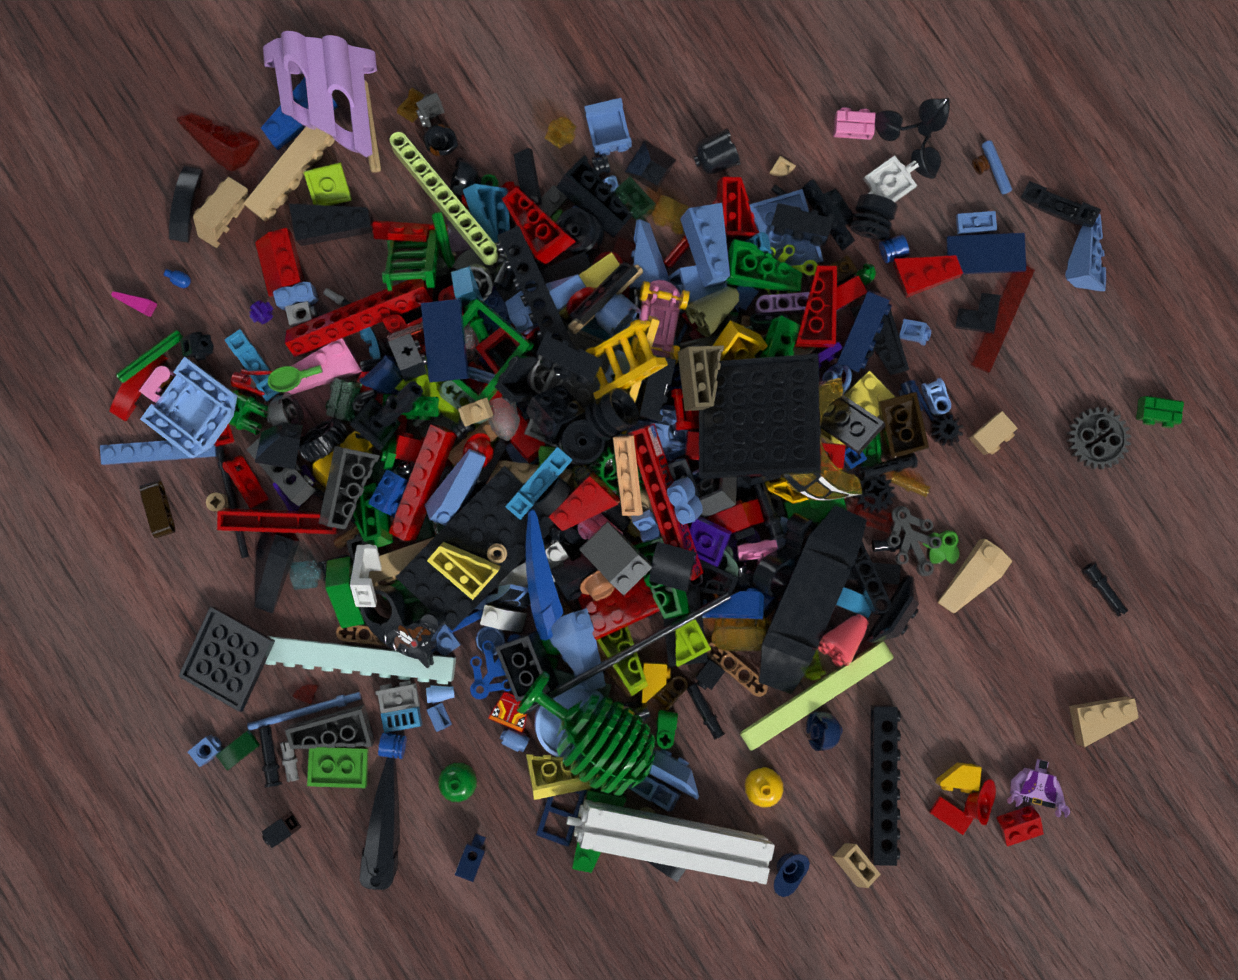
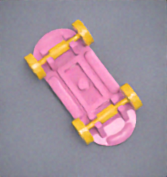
(662, 301)

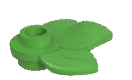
(945, 551)

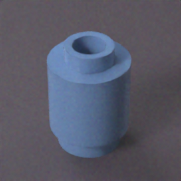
(514, 739)

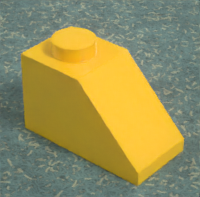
(656, 677)

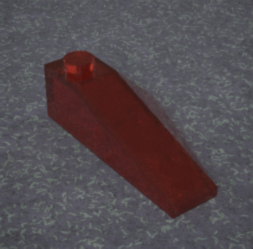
(223, 145)

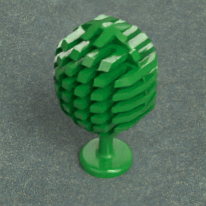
(604, 740)

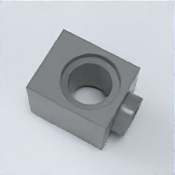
(294, 310)

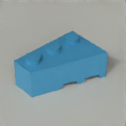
(488, 209)

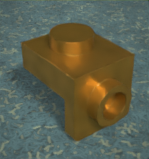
(409, 106)

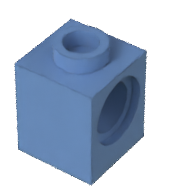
(198, 753)

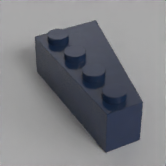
(864, 329)

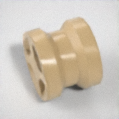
(221, 502)

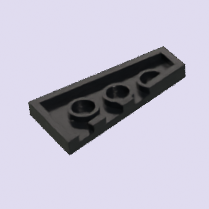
(888, 344)

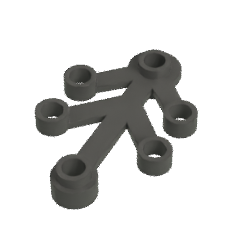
(911, 538)

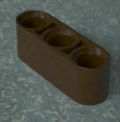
(157, 509)

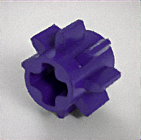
(261, 312)

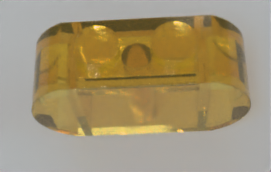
(739, 634)

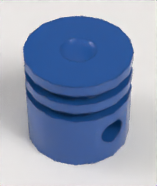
(894, 248)
(391, 745)

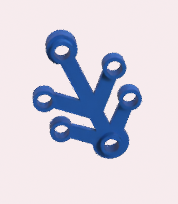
(493, 670)

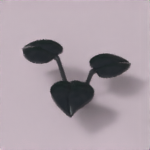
(934, 117)

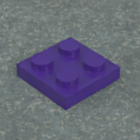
(709, 540)

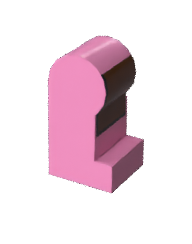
(157, 383)

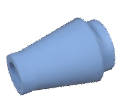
(439, 693)

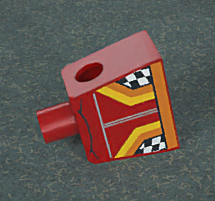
(506, 713)

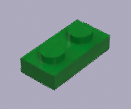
(872, 452)
(389, 453)

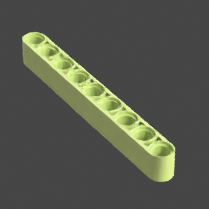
(447, 205)
(816, 695)

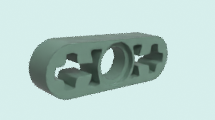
(449, 397)

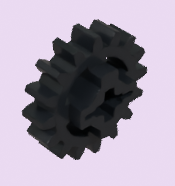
(875, 500)

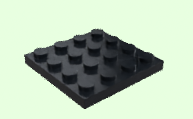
(226, 658)

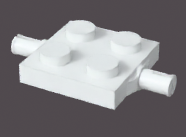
(891, 179)

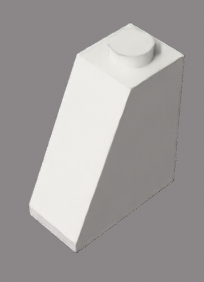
(503, 618)

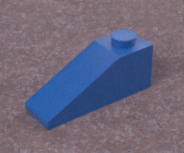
(742, 605)

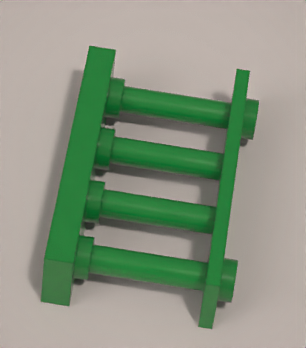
(429, 261)

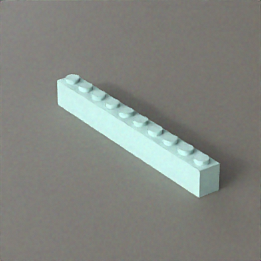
(358, 658)

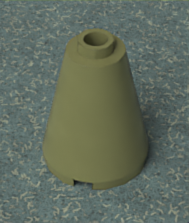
(712, 309)

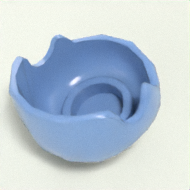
(492, 634)

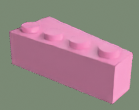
(336, 361)

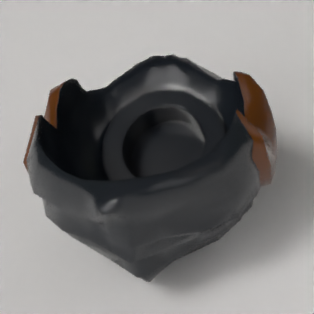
(440, 140)

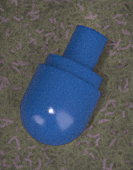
(178, 278)

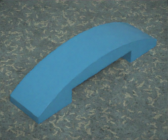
(251, 360)
(538, 483)

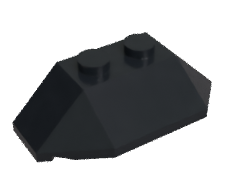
(903, 607)

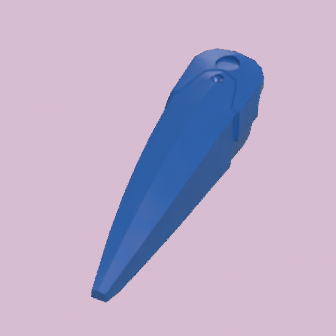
(542, 591)

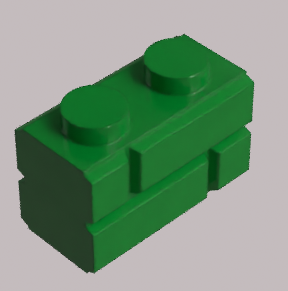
(1159, 410)

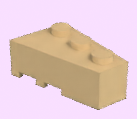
(1100, 718)

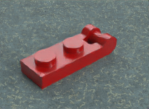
(245, 481)

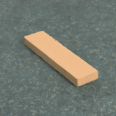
(627, 475)

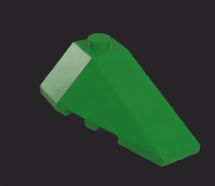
(759, 269)

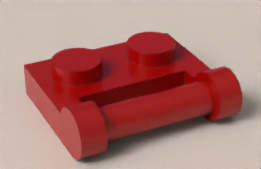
(692, 417)

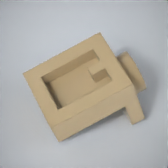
(475, 412)

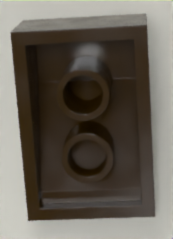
(904, 425)

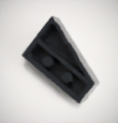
(801, 224)
(654, 387)

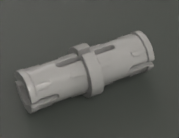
(289, 761)

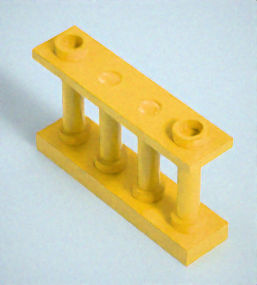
(637, 372)

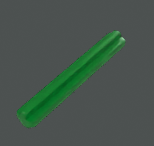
(149, 356)

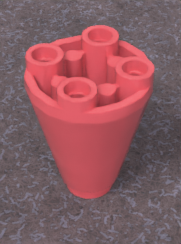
(844, 640)

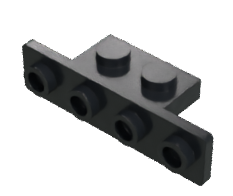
(831, 203)

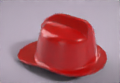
(480, 443)
(981, 802)

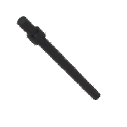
(231, 498)

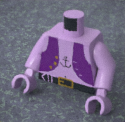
(1038, 788)

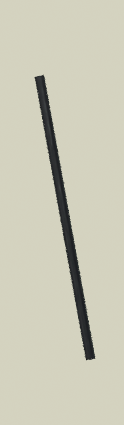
(634, 648)

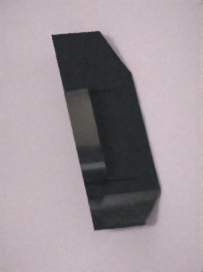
(810, 599)

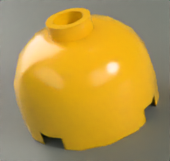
(763, 787)

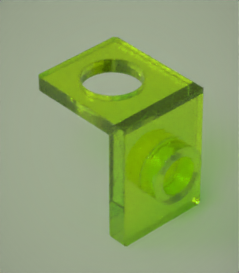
(815, 671)

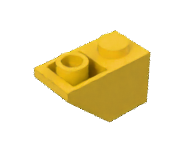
(961, 776)

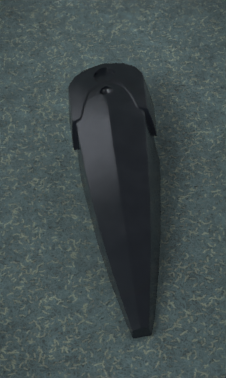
(380, 851)

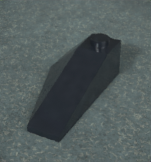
(273, 563)

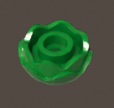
(867, 274)

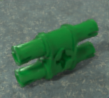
(247, 405)

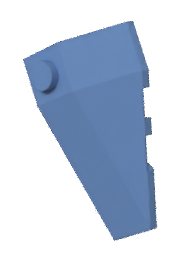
(647, 255)
(1085, 262)
(560, 291)

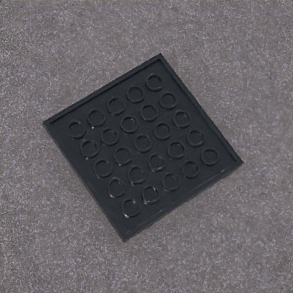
(763, 419)

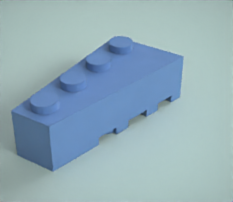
(707, 241)

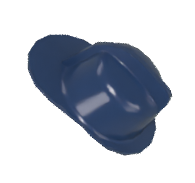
(790, 870)

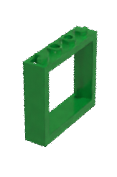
(522, 350)

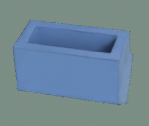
(437, 719)

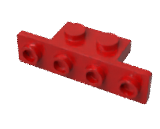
(402, 231)

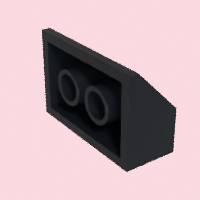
(524, 662)

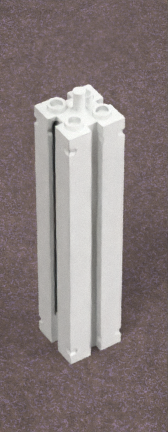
(672, 841)

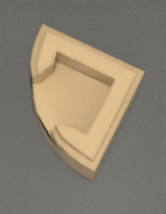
(782, 167)

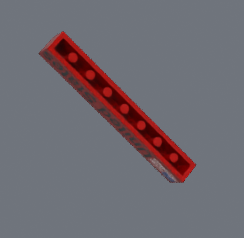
(657, 480)

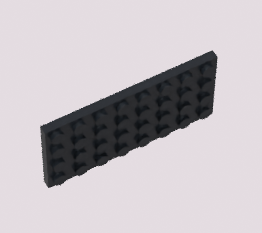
(474, 530)

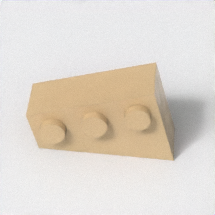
(219, 210)

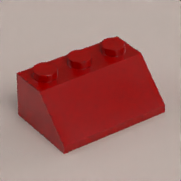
(279, 260)

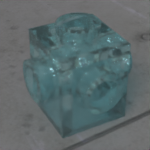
(305, 575)

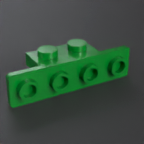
(424, 407)

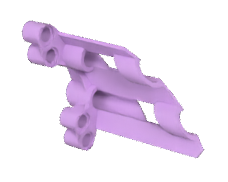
(326, 66)

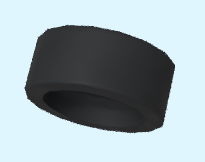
(553, 496)

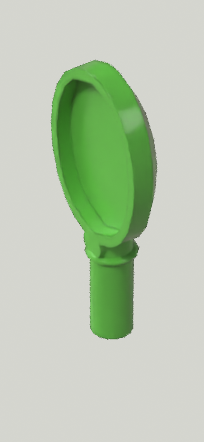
(289, 377)

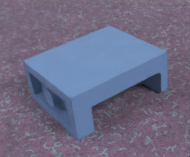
(608, 127)

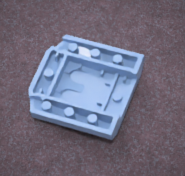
(192, 410)

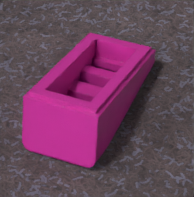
(140, 304)

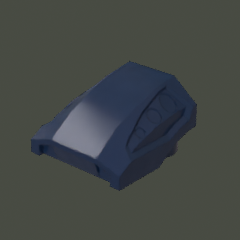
(384, 376)

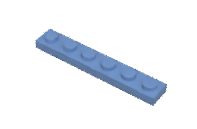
(145, 452)

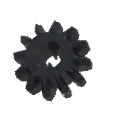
(948, 437)

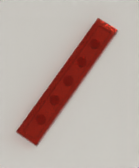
(1007, 309)

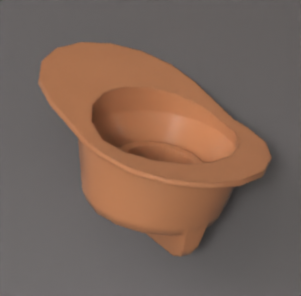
(596, 586)

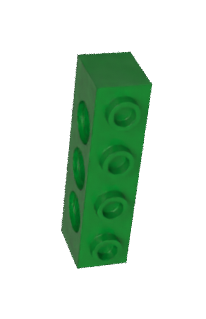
(781, 328)

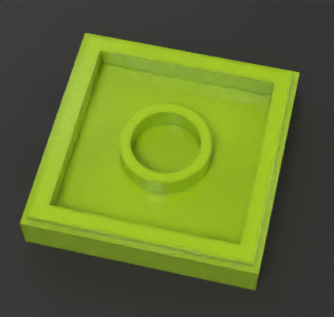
(328, 185)

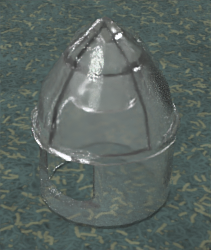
(504, 419)

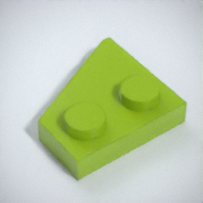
(690, 643)

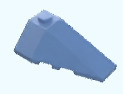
(455, 489)
(578, 646)

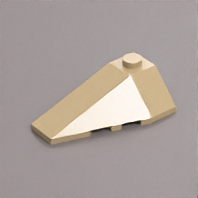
(978, 572)

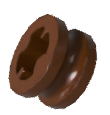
(980, 164)

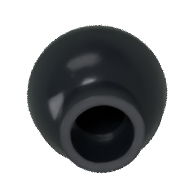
(745, 577)

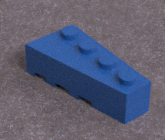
(284, 128)

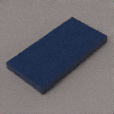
(989, 252)
(444, 340)

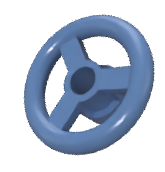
(831, 374)

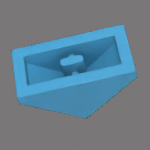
(465, 286)

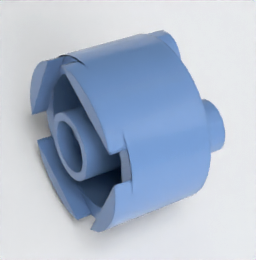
(617, 314)

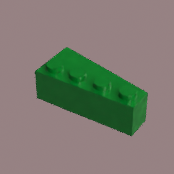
(669, 600)
(586, 859)

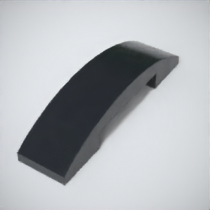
(183, 203)
(1060, 207)

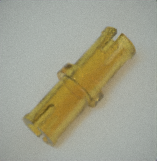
(910, 484)

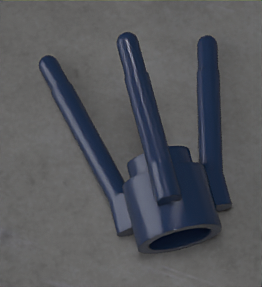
(910, 387)

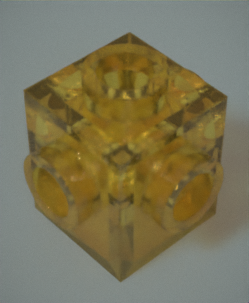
(561, 132)

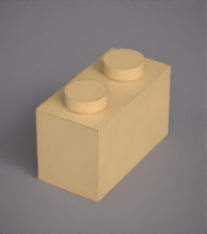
(993, 433)
(856, 865)

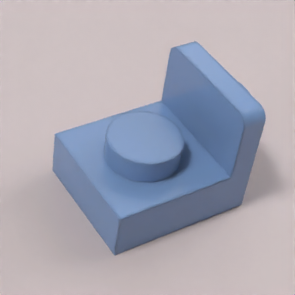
(915, 331)
(647, 526)

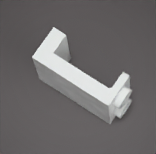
(362, 588)

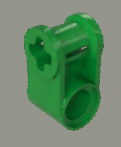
(666, 725)

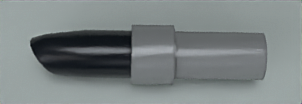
(339, 299)

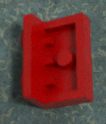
(1020, 825)

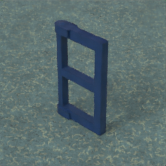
(560, 840)

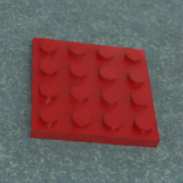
(619, 609)

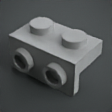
(398, 697)

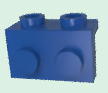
(389, 493)

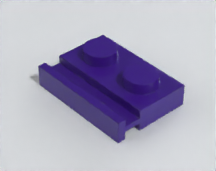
(829, 354)

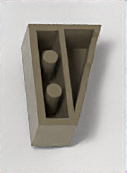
(699, 375)

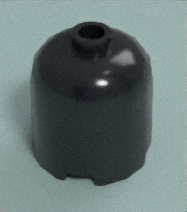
(716, 153)

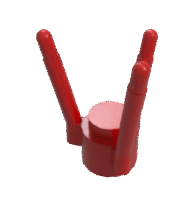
(242, 381)

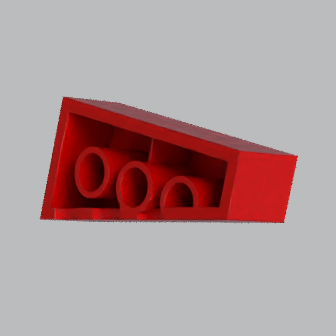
(538, 228)

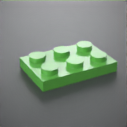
(338, 767)

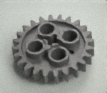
(1107, 453)

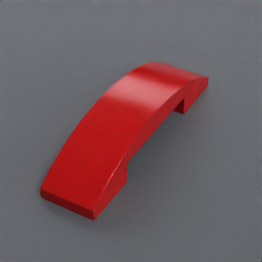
(128, 393)

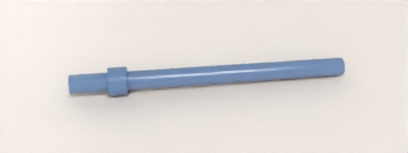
(340, 701)

